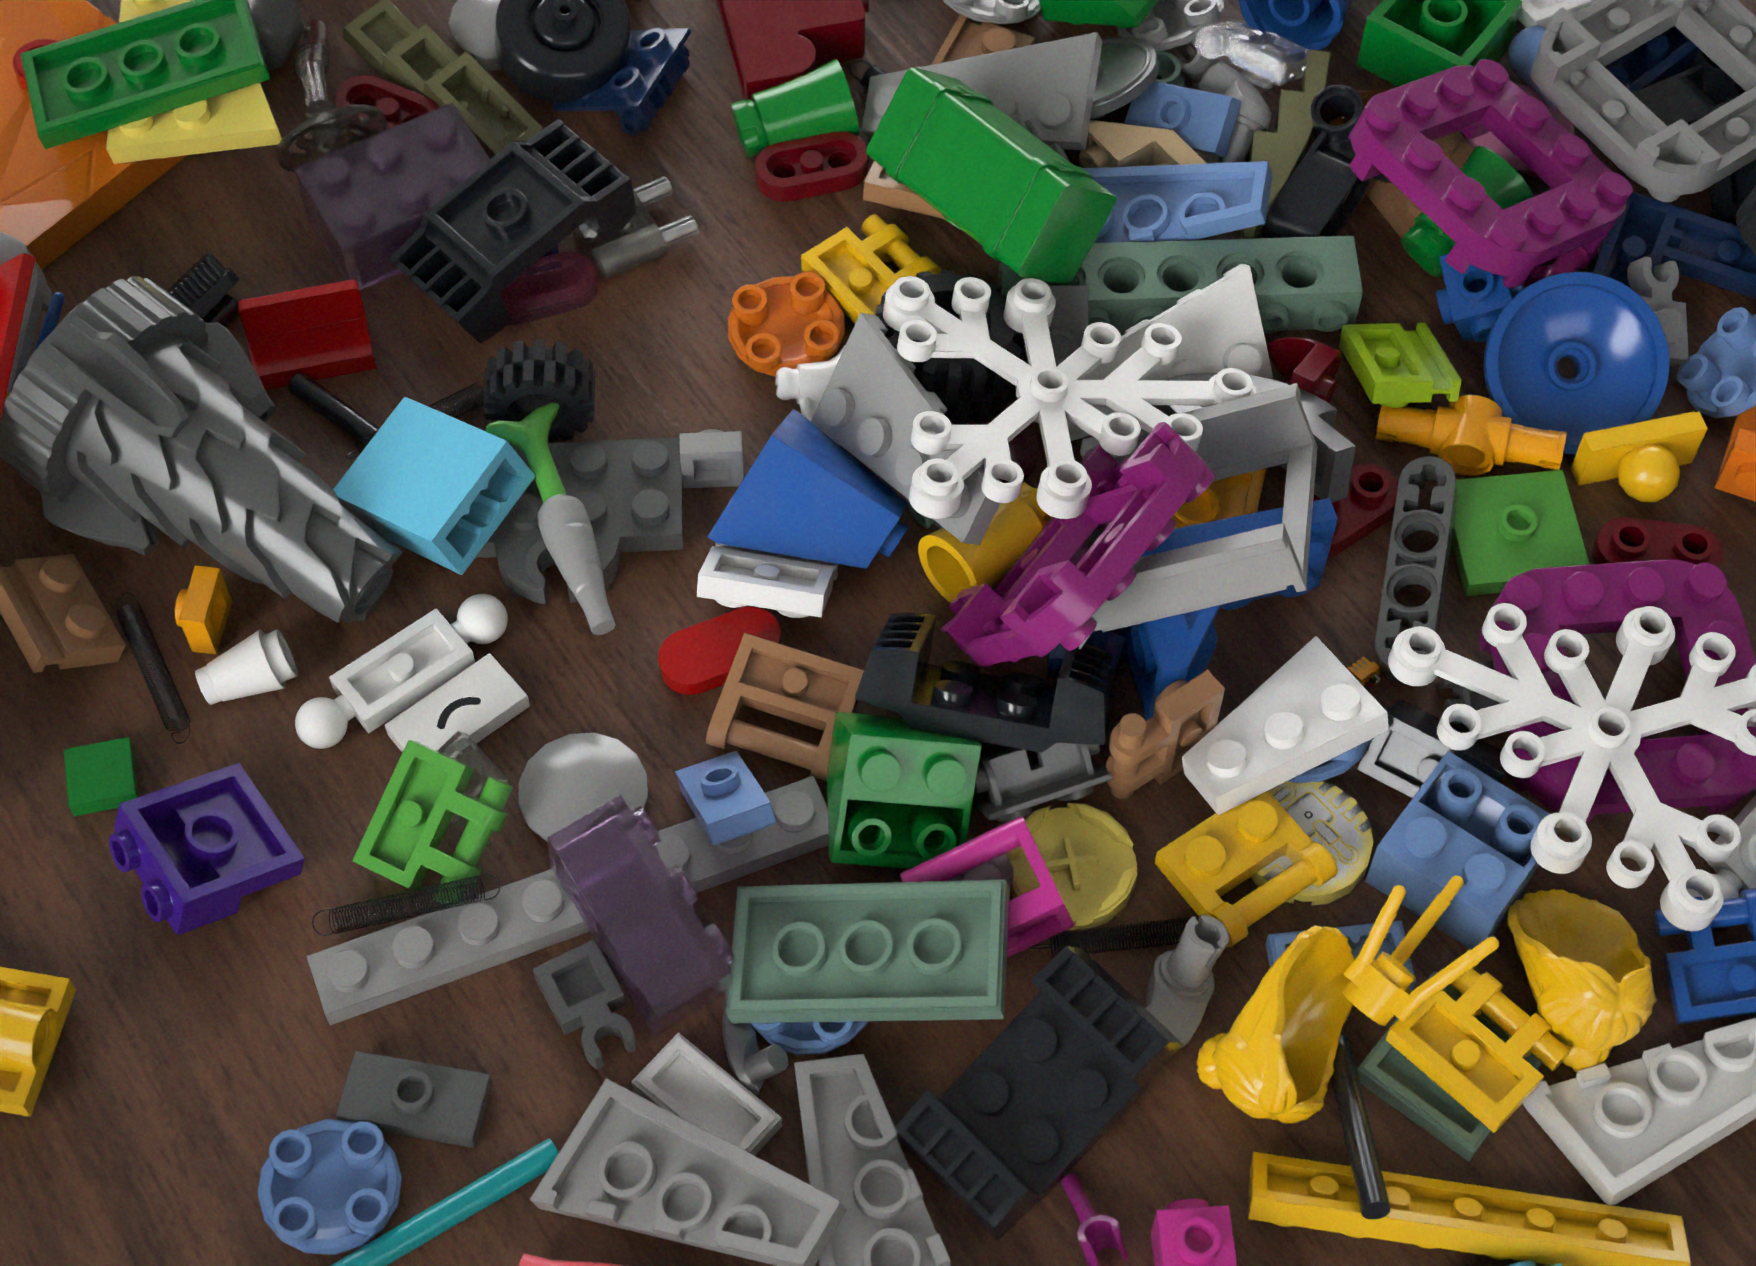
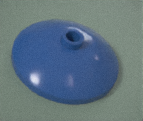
(1598, 326)

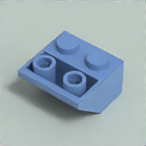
(1463, 828)

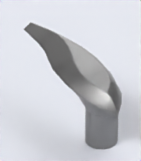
(746, 1060)

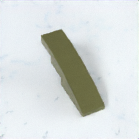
(429, 67)
(1292, 131)

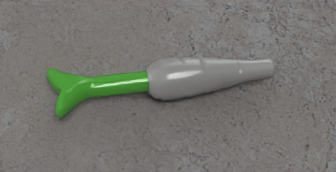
(562, 517)

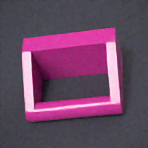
(1032, 915)

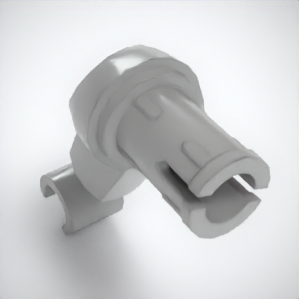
(1225, 80)
(1183, 977)

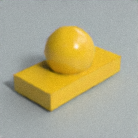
(1640, 454)

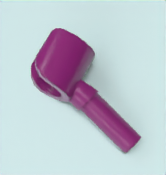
(1095, 1230)

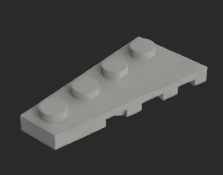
(872, 415)
(859, 1161)
(677, 1182)

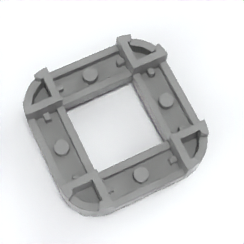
(1654, 155)

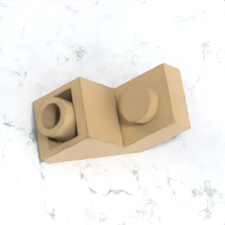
(1134, 145)

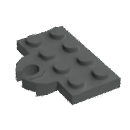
(631, 501)

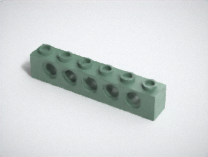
(1295, 279)

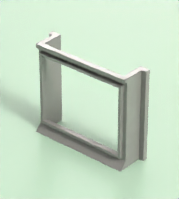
(1235, 440)

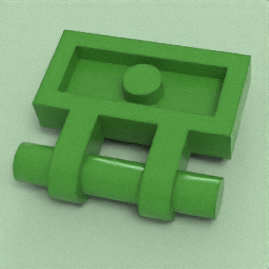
(416, 814)

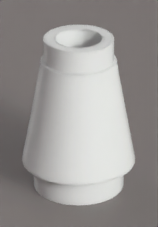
(249, 668)

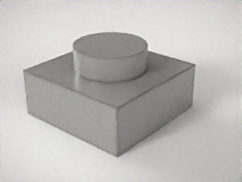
(711, 459)

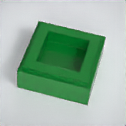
(100, 776)

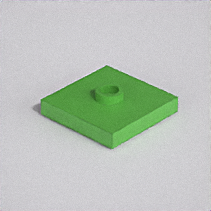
(1512, 528)

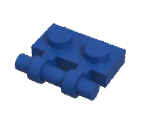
(1711, 979)

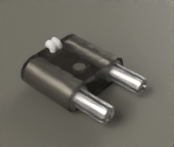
(639, 240)

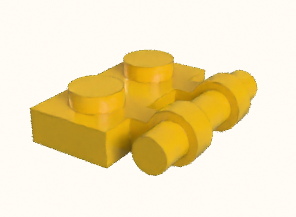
(855, 267)
(1468, 1058)

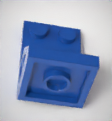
(1186, 643)

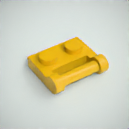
(1234, 848)

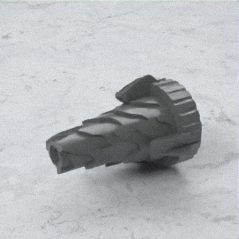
(161, 423)

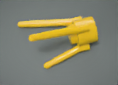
(1382, 984)

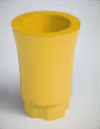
(960, 565)

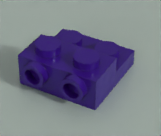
(202, 847)

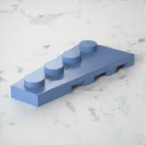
(1183, 200)

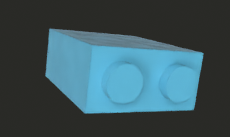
(434, 484)

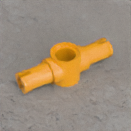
(1472, 435)

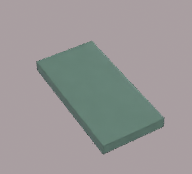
(869, 952)

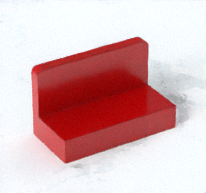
(309, 332)

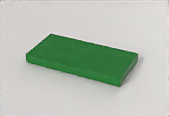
(142, 68)

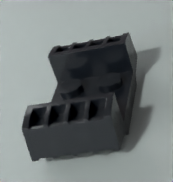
(509, 220)
(982, 706)
(1039, 1092)

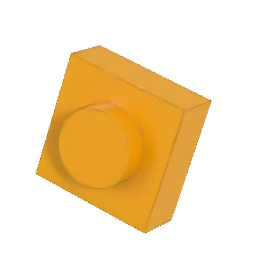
(204, 609)

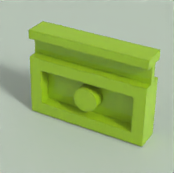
(1399, 364)

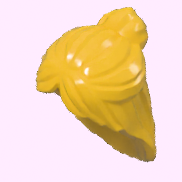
(1583, 972)
(1287, 1033)

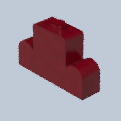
(789, 38)

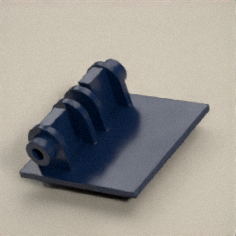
(643, 82)

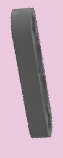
(1410, 567)

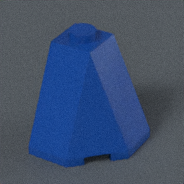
(811, 502)

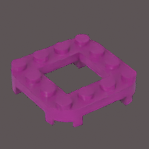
(1397, 141)
(1059, 581)
(1596, 600)

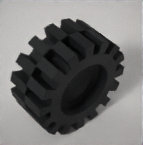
(535, 377)

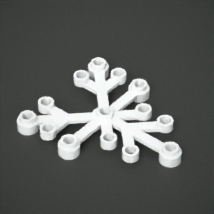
(1043, 394)
(1529, 700)

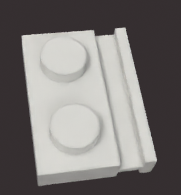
(766, 580)

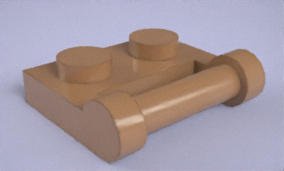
(787, 686)

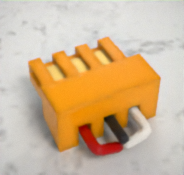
(1365, 670)

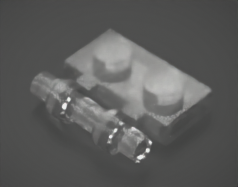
(1263, 56)

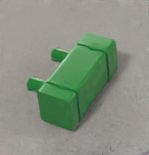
(990, 176)

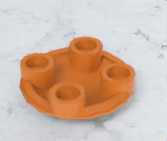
(785, 323)

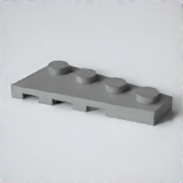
(1040, 82)

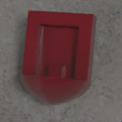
(1307, 364)

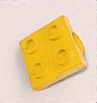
(30, 1025)

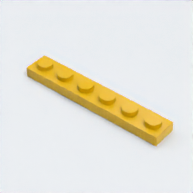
(1465, 1217)

